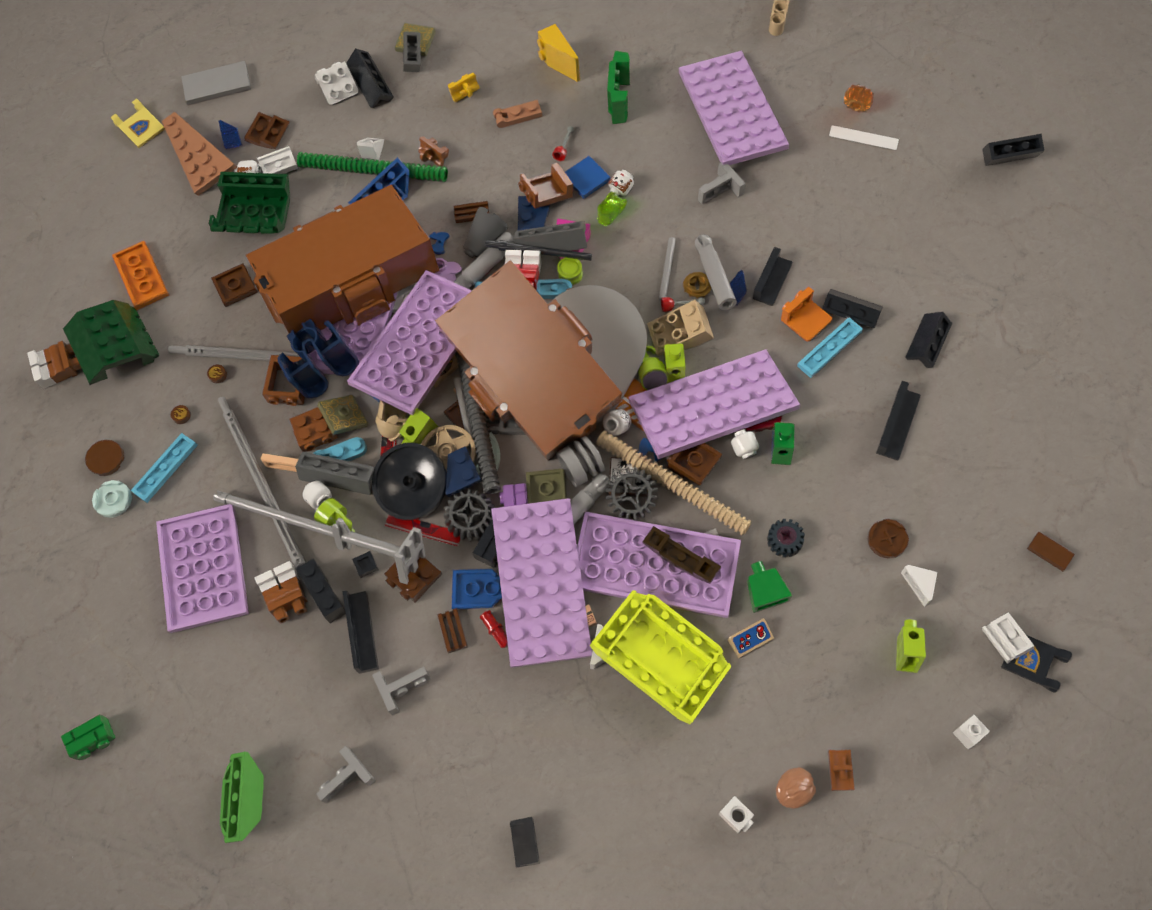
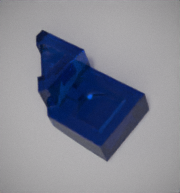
(229, 135)
(739, 286)

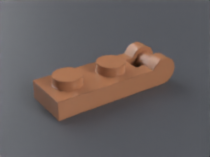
(517, 114)

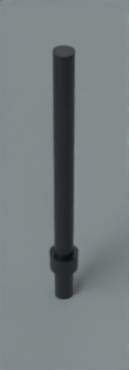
(504, 245)

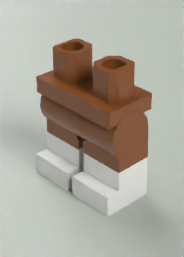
(53, 364)
(282, 599)

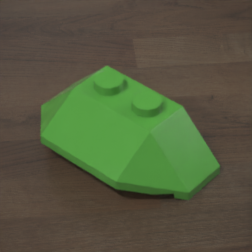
(241, 797)

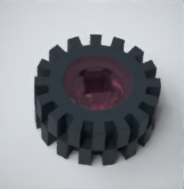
(785, 544)

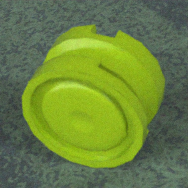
(570, 270)

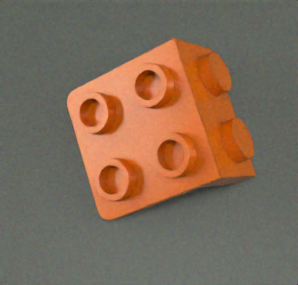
(804, 315)

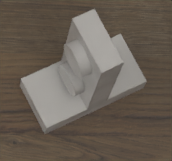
(726, 179)
(399, 687)
(345, 776)

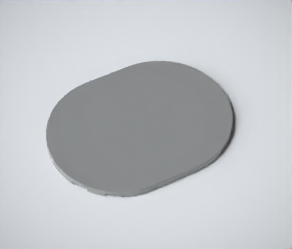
(615, 330)

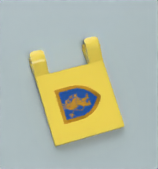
(140, 126)

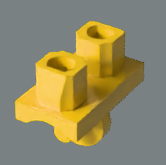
(463, 87)

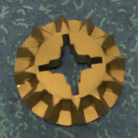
(690, 282)

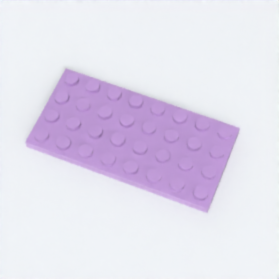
(733, 108)
(411, 347)
(713, 403)
(617, 562)
(541, 583)

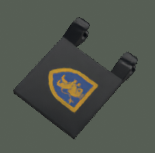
(1036, 664)

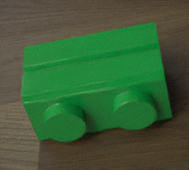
(88, 737)

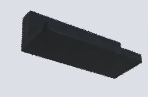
(772, 278)
(853, 307)
(929, 338)

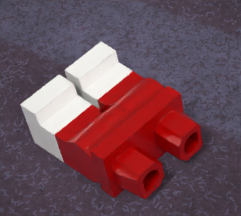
(529, 266)

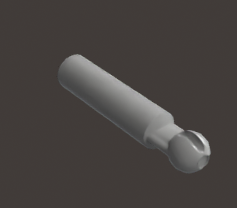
(483, 264)
(715, 272)
(586, 498)

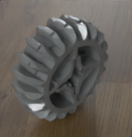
(639, 509)
(454, 513)

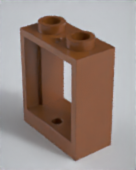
(276, 397)

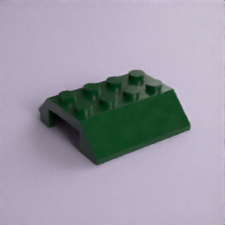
(252, 203)
(108, 338)

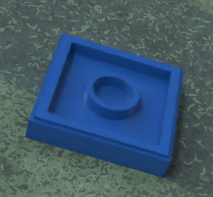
(587, 177)

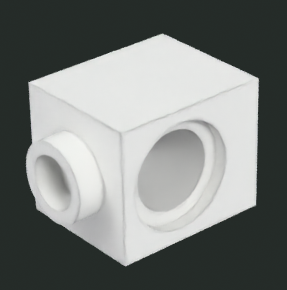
(971, 732)
(735, 805)

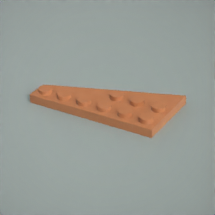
(198, 157)

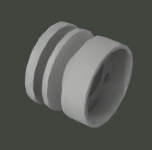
(583, 460)

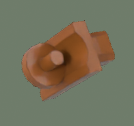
(430, 151)
(841, 770)

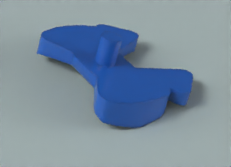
(440, 239)
(645, 446)

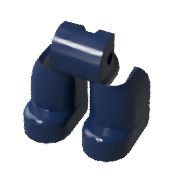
(333, 352)

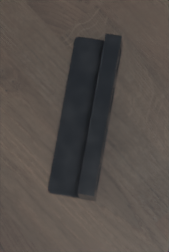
(368, 78)
(898, 422)
(360, 632)

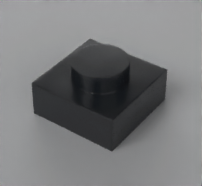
(365, 564)

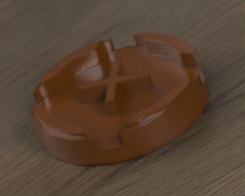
(104, 457)
(888, 538)

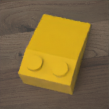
(558, 52)

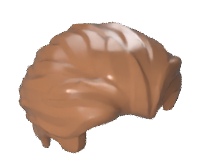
(795, 788)

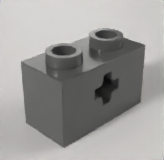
(411, 52)

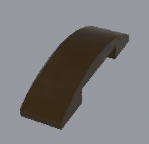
(681, 557)

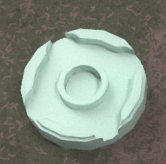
(112, 499)

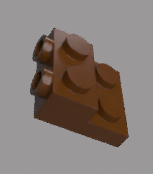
(694, 462)
(418, 582)

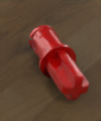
(495, 629)

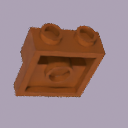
(311, 430)

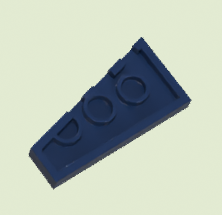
(529, 216)

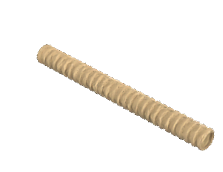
(673, 482)

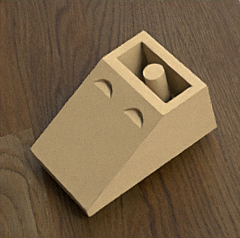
(683, 325)

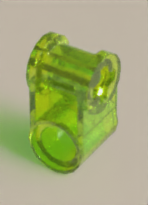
(610, 209)

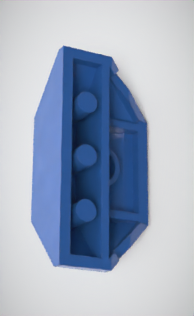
(394, 174)

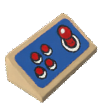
(750, 638)

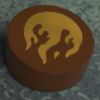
(217, 373)
(180, 414)

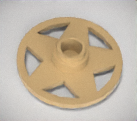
(447, 445)

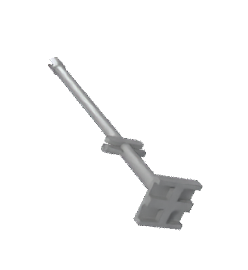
(405, 556)

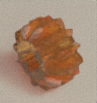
(858, 98)

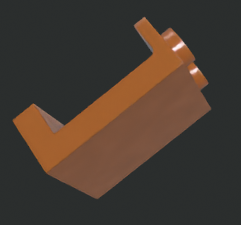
(547, 188)

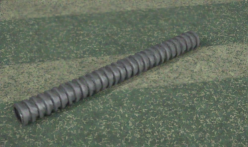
(480, 434)

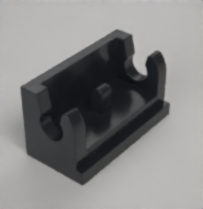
(524, 842)

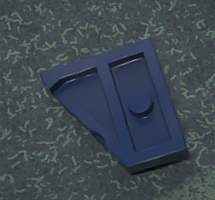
(460, 472)

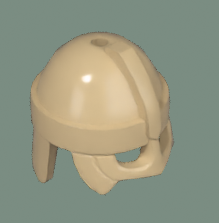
(390, 421)

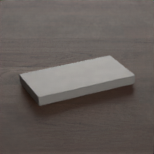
(216, 82)

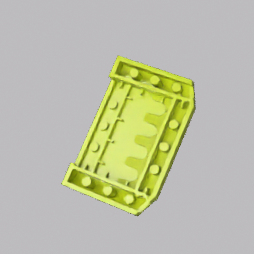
(662, 654)

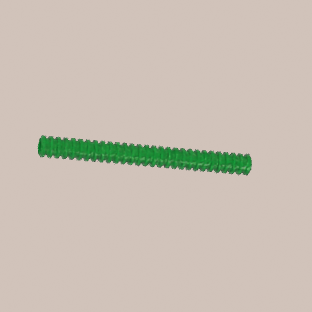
(368, 166)

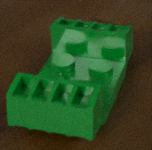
(618, 75)

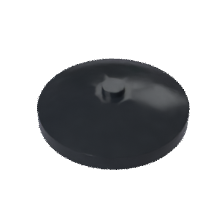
(409, 481)

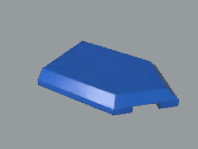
(475, 589)

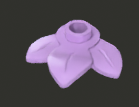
(448, 269)

